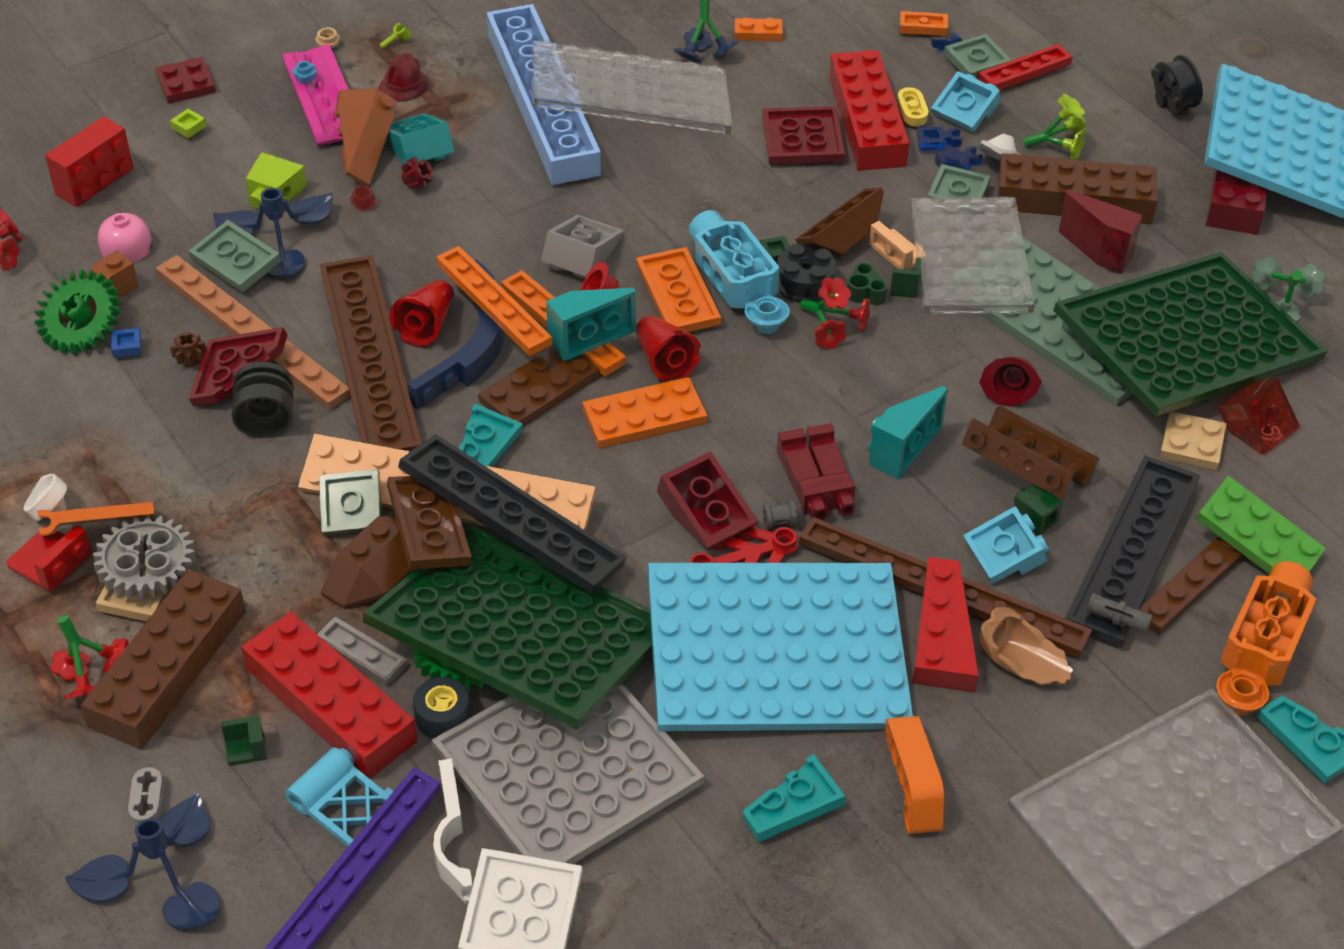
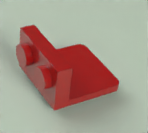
(51, 557)

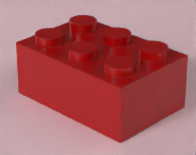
(89, 161)

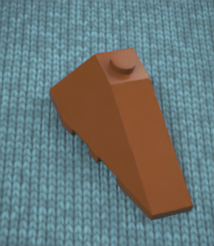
(364, 126)

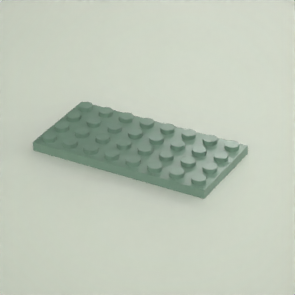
(1049, 334)

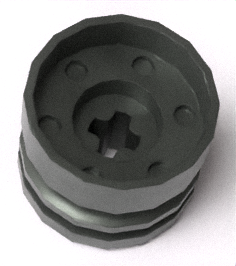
(262, 400)

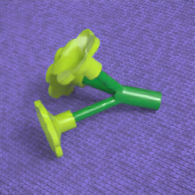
(1075, 122)

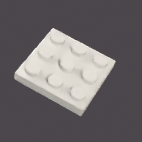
(520, 903)

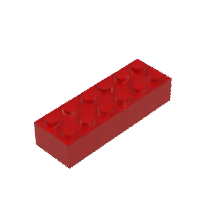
(868, 110)
(329, 694)

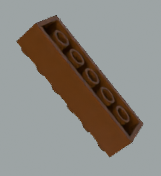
(1042, 183)
(163, 659)

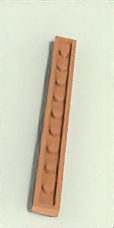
(239, 320)

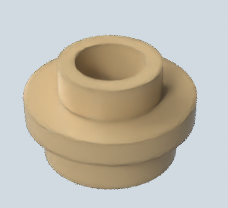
(327, 36)

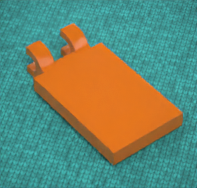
(94, 514)

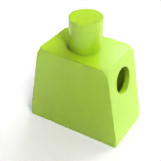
(274, 173)

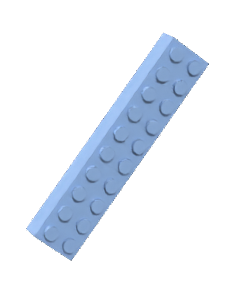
(559, 135)

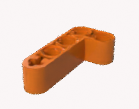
(917, 774)

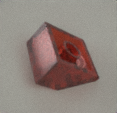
(1260, 415)

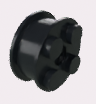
(1177, 84)
(803, 271)

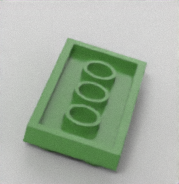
(1257, 528)

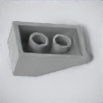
(579, 245)

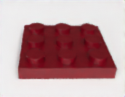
(803, 135)

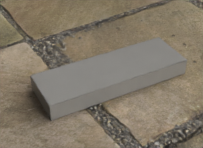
(363, 651)

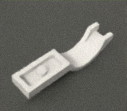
(455, 877)

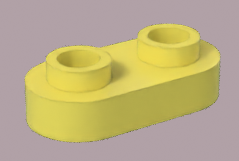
(912, 107)

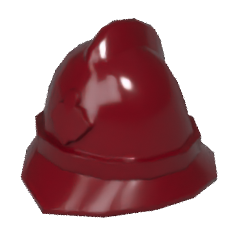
(403, 78)
(1010, 381)

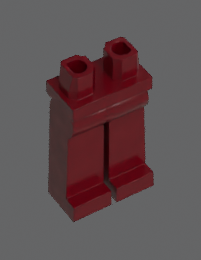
(817, 471)

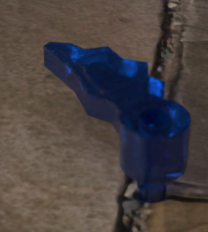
(940, 43)

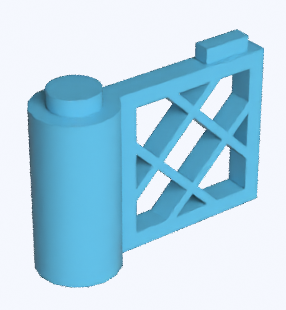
(324, 784)

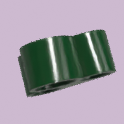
(867, 284)

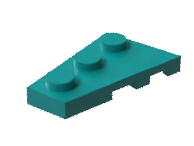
(489, 435)
(1306, 737)
(797, 800)

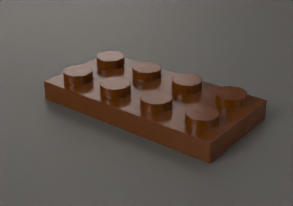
(538, 386)
(427, 525)

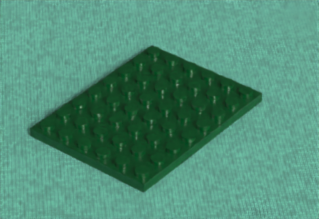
(1189, 332)
(519, 628)

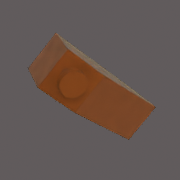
(119, 271)

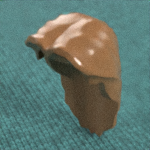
(1023, 649)

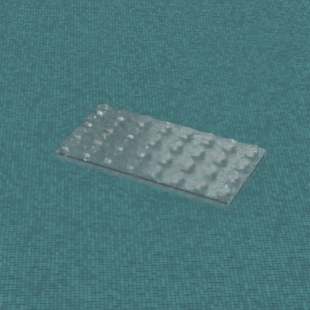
(630, 87)

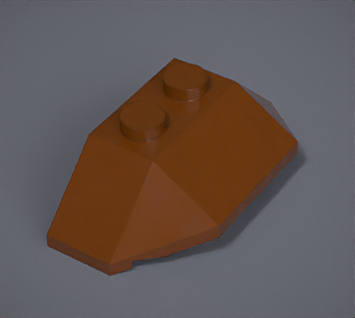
(846, 224)
(368, 565)

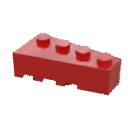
(945, 639)

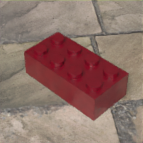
(1235, 204)

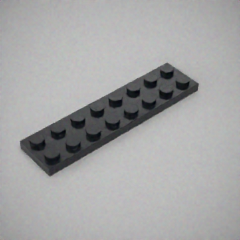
(512, 513)
(1134, 545)

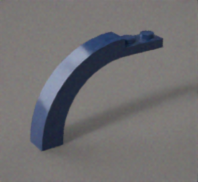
(464, 365)

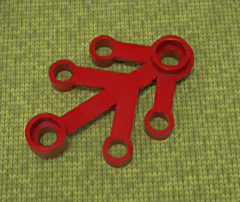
(779, 543)

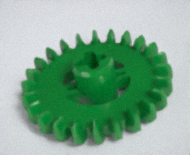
(73, 302)

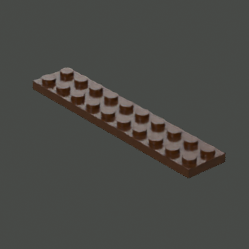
(369, 354)

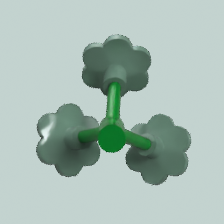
(1304, 280)

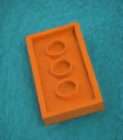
(678, 290)
(644, 412)

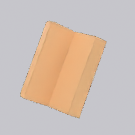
(893, 246)

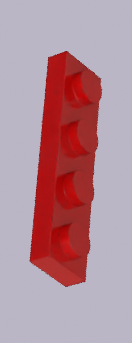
(1026, 67)

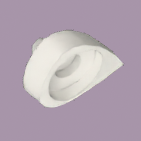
(998, 145)
(46, 495)

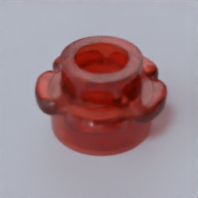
(362, 197)

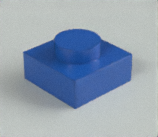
(126, 342)

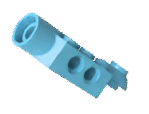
(739, 269)

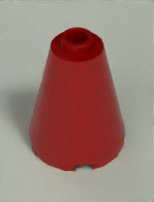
(422, 313)
(668, 348)

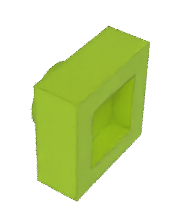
(188, 123)

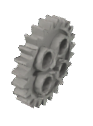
(123, 553)

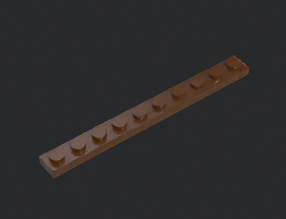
(911, 573)

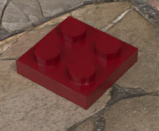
(185, 80)

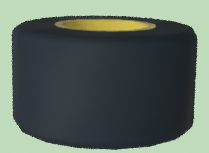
(441, 705)

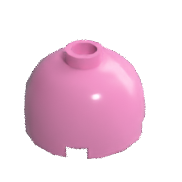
(126, 235)

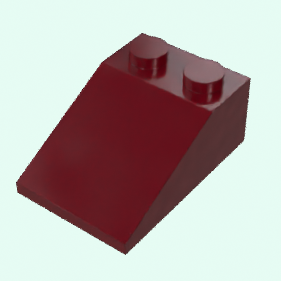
(1100, 230)
(705, 501)

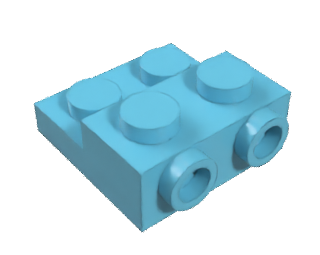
(966, 101)
(1007, 545)

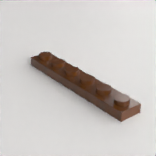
(1190, 584)

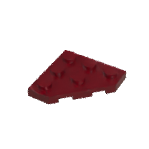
(227, 356)

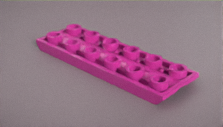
(320, 95)

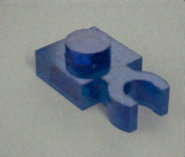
(934, 138)
(960, 159)

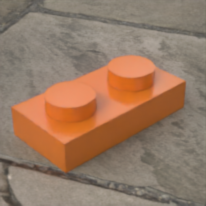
(923, 23)
(758, 29)

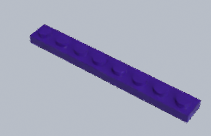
(357, 863)

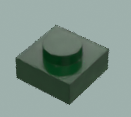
(775, 246)

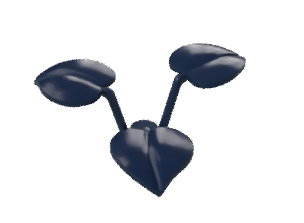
(307, 211)
(183, 825)

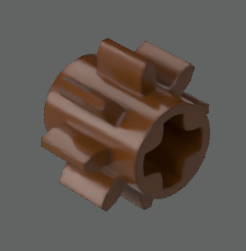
(188, 349)

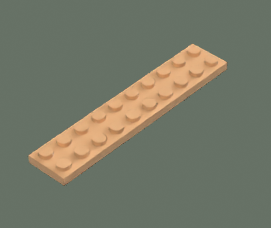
(339, 455)

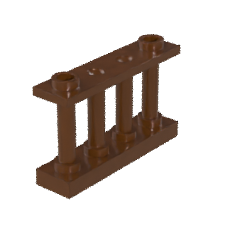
(1030, 452)

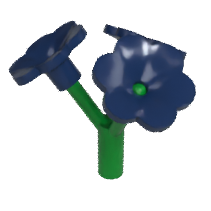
(700, 39)

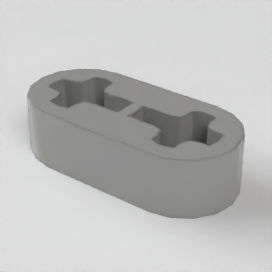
(139, 797)

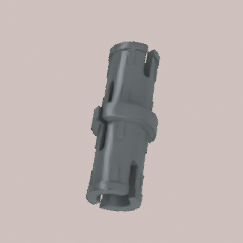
(1140, 620)

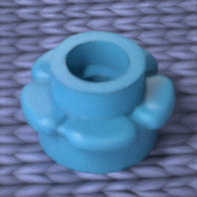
(304, 72)

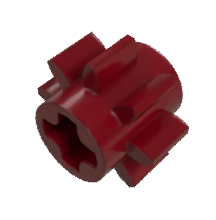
(416, 173)

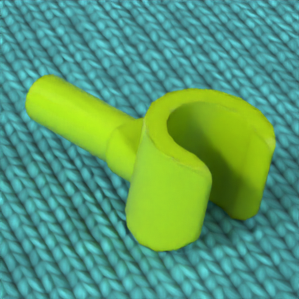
(400, 32)

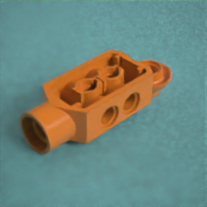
(1265, 636)

